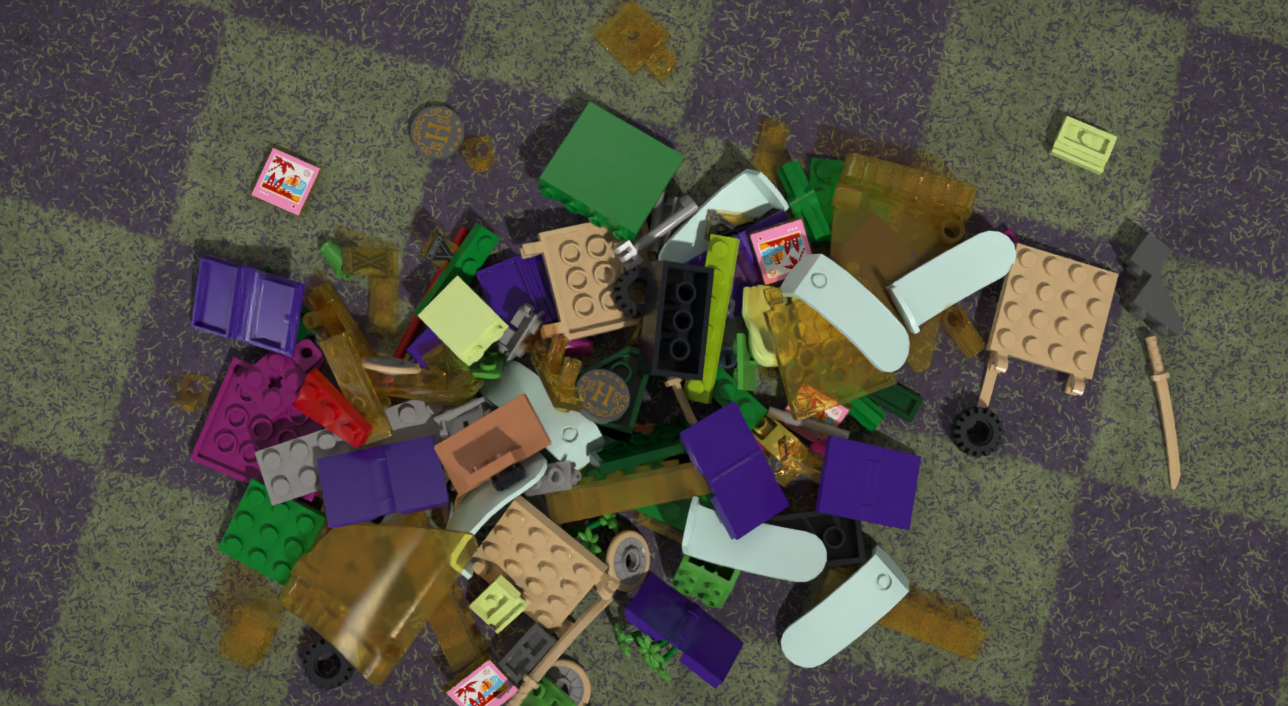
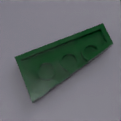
(642, 448)

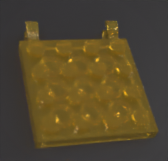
(815, 358)

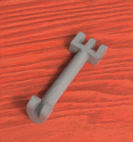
(633, 250)

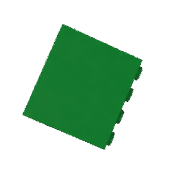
(609, 172)

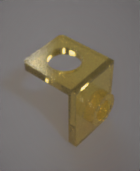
(481, 163)
(189, 402)

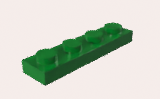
(464, 262)

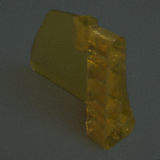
(894, 223)
(375, 588)

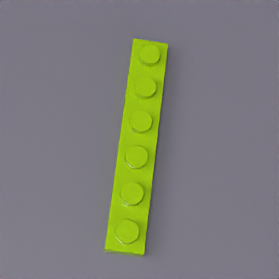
(722, 257)

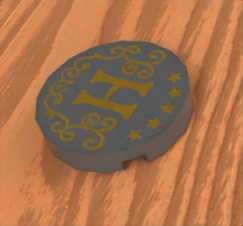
(437, 133)
(603, 395)

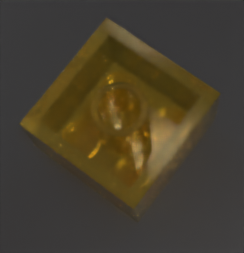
(251, 632)

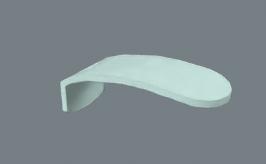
(745, 194)
(951, 277)
(849, 309)
(570, 432)
(487, 501)
(763, 551)
(846, 612)

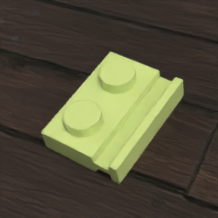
(1083, 145)
(499, 603)

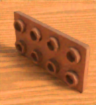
(492, 444)

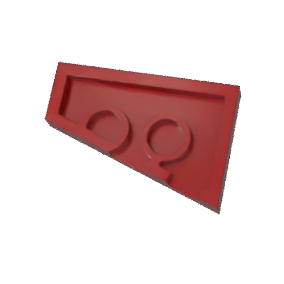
(332, 410)

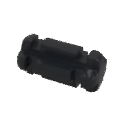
(508, 477)

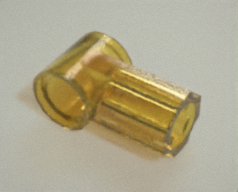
(963, 333)

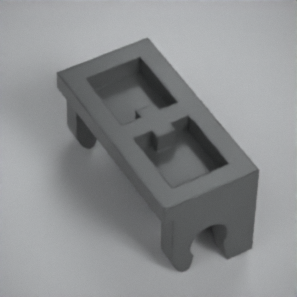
(527, 653)

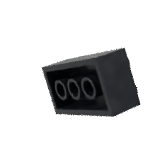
(675, 320)
(839, 534)

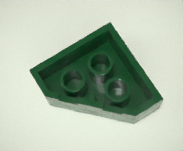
(625, 365)

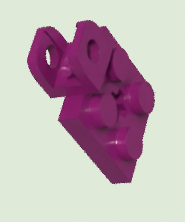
(293, 370)

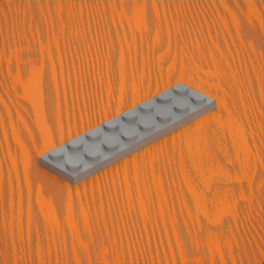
(292, 466)

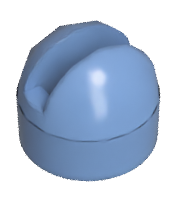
(723, 361)

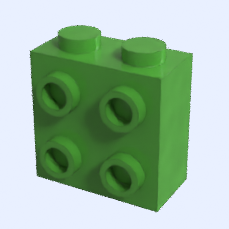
(705, 581)

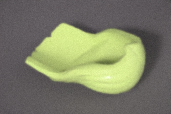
(758, 335)

